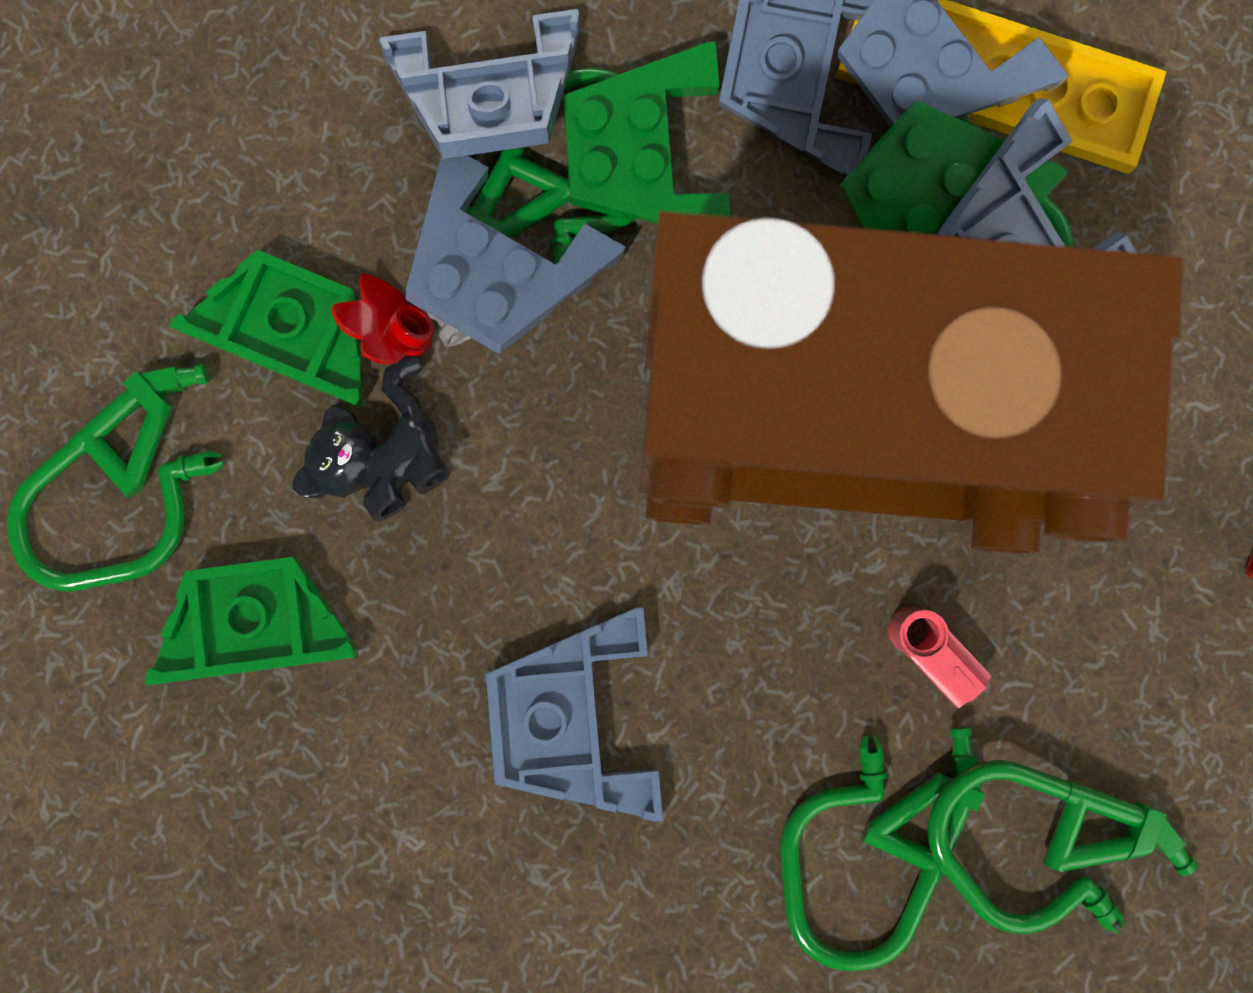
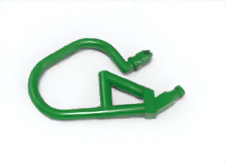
(556, 186)
(144, 390)
(1144, 832)
(881, 835)

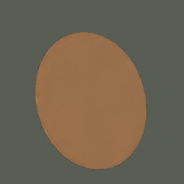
(994, 372)

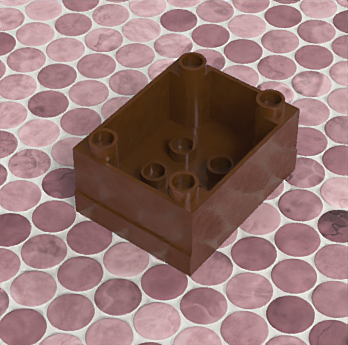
(852, 404)

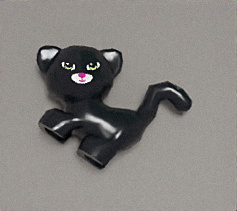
(347, 457)

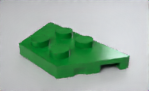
(281, 323)
(248, 622)

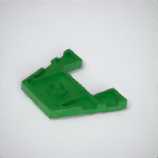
(622, 139)
(924, 172)

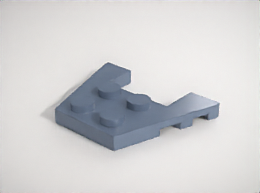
(918, 54)
(781, 73)
(489, 101)
(1001, 201)
(486, 279)
(548, 722)

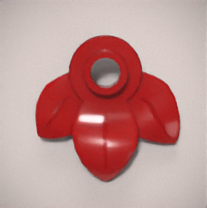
(384, 322)

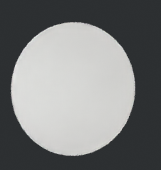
(768, 283)

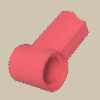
(940, 656)

